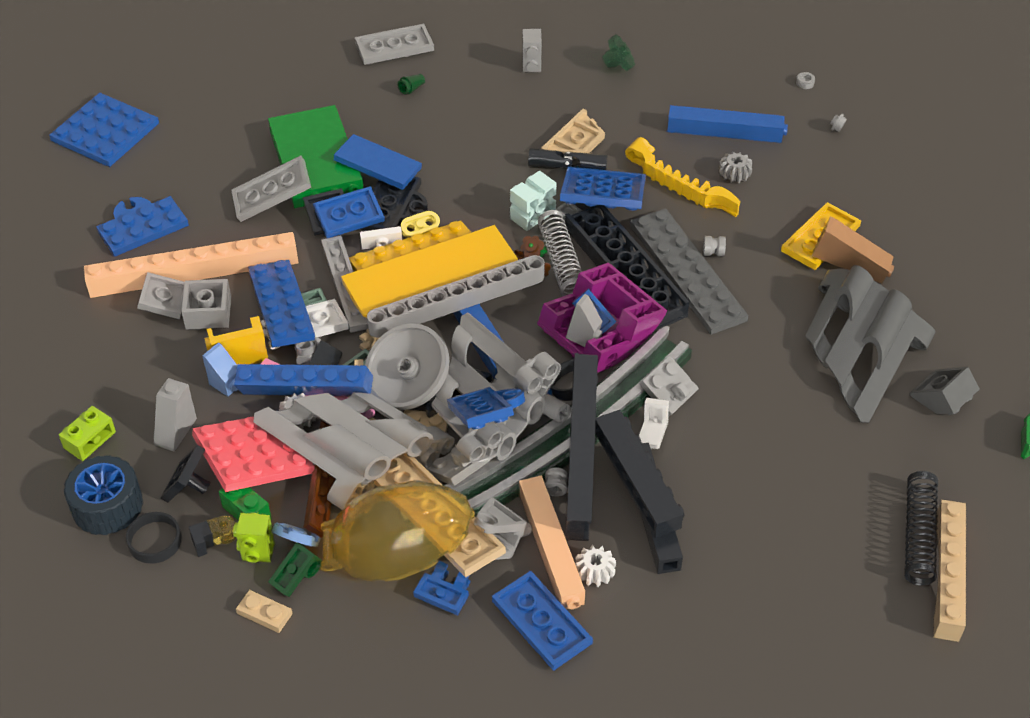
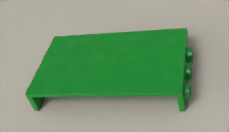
(315, 137)

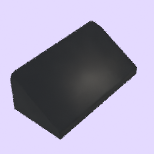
(326, 355)

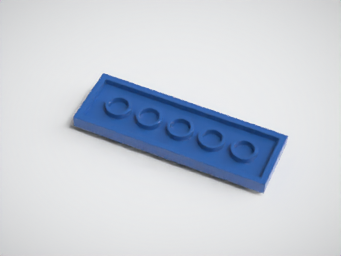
(281, 303)

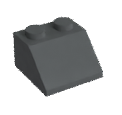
(946, 390)

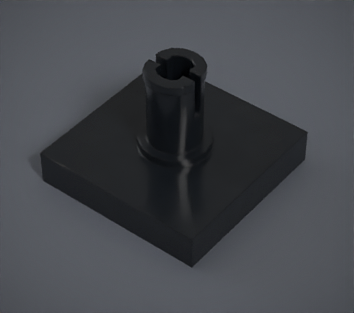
(185, 475)

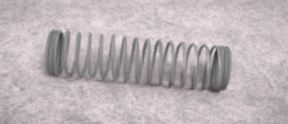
(547, 231)

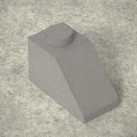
(584, 322)

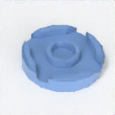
(295, 534)

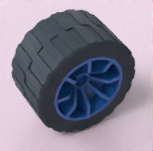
(103, 494)

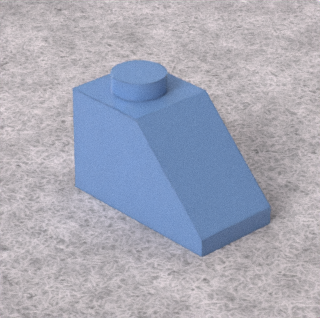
(220, 369)

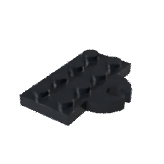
(398, 203)

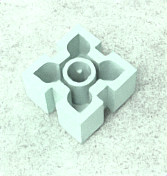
(532, 200)

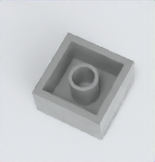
(206, 304)

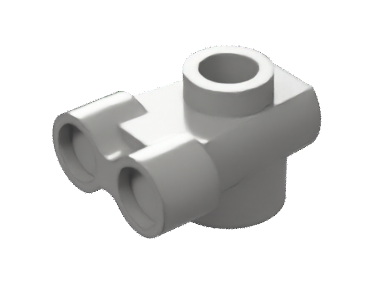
(305, 351)

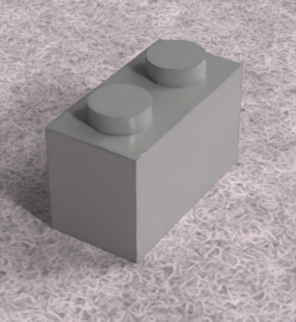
(532, 50)

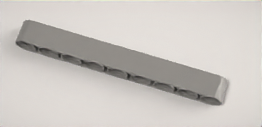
(457, 295)

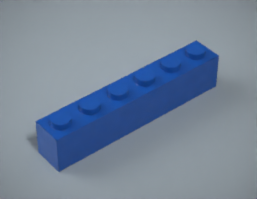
(299, 379)

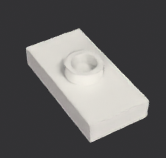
(380, 237)

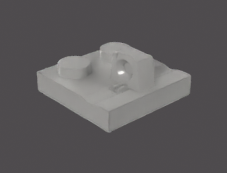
(162, 295)
(669, 383)
(454, 467)

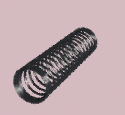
(921, 581)

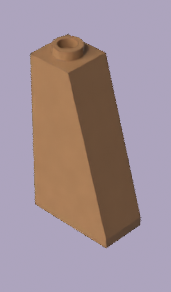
(847, 248)

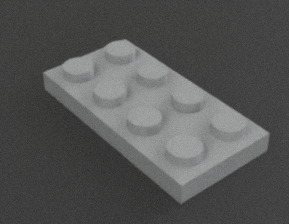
(394, 44)
(271, 188)

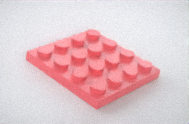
(248, 455)

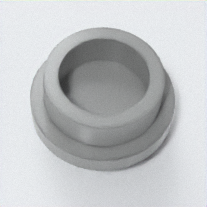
(838, 122)

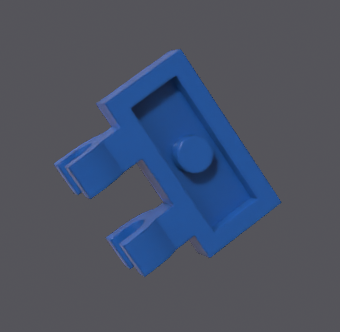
(441, 593)

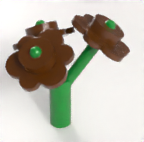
(530, 247)

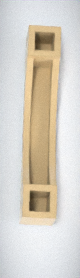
(951, 592)

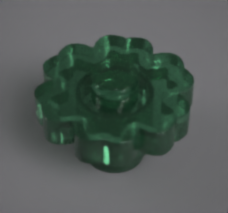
(618, 54)

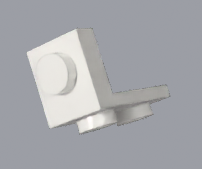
(654, 422)

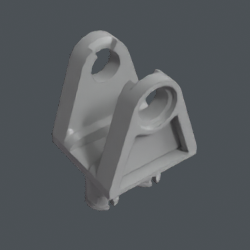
(503, 524)

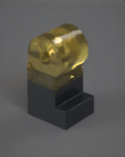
(212, 533)

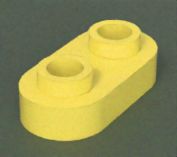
(418, 224)

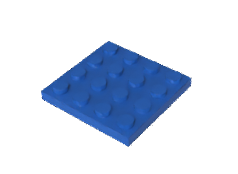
(104, 129)
(603, 188)

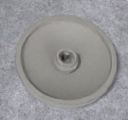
(408, 365)

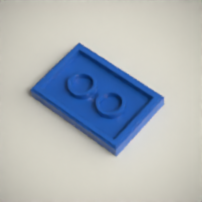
(348, 212)

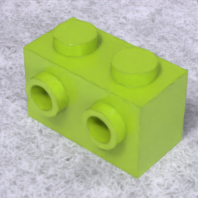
(87, 433)
(254, 537)

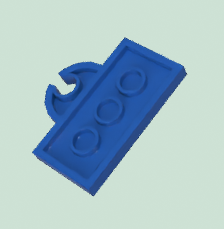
(141, 224)
(486, 406)

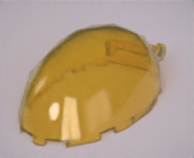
(396, 530)

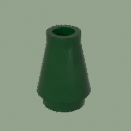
(410, 83)

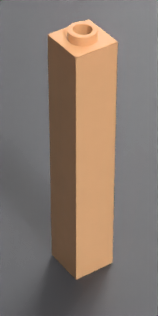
(552, 543)

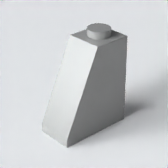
(173, 414)

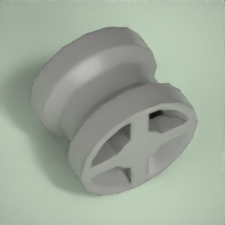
(556, 481)

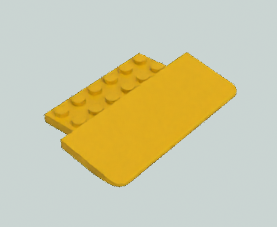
(423, 264)

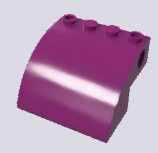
(628, 304)

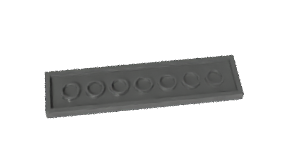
(689, 271)

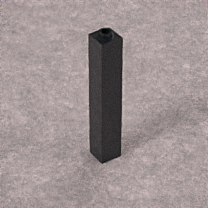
(666, 548)

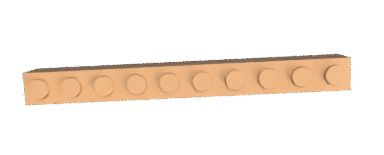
(189, 264)

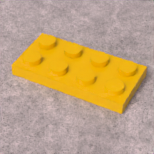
(803, 241)

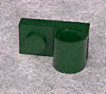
(297, 565)

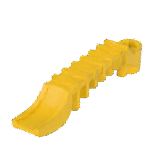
(715, 197)

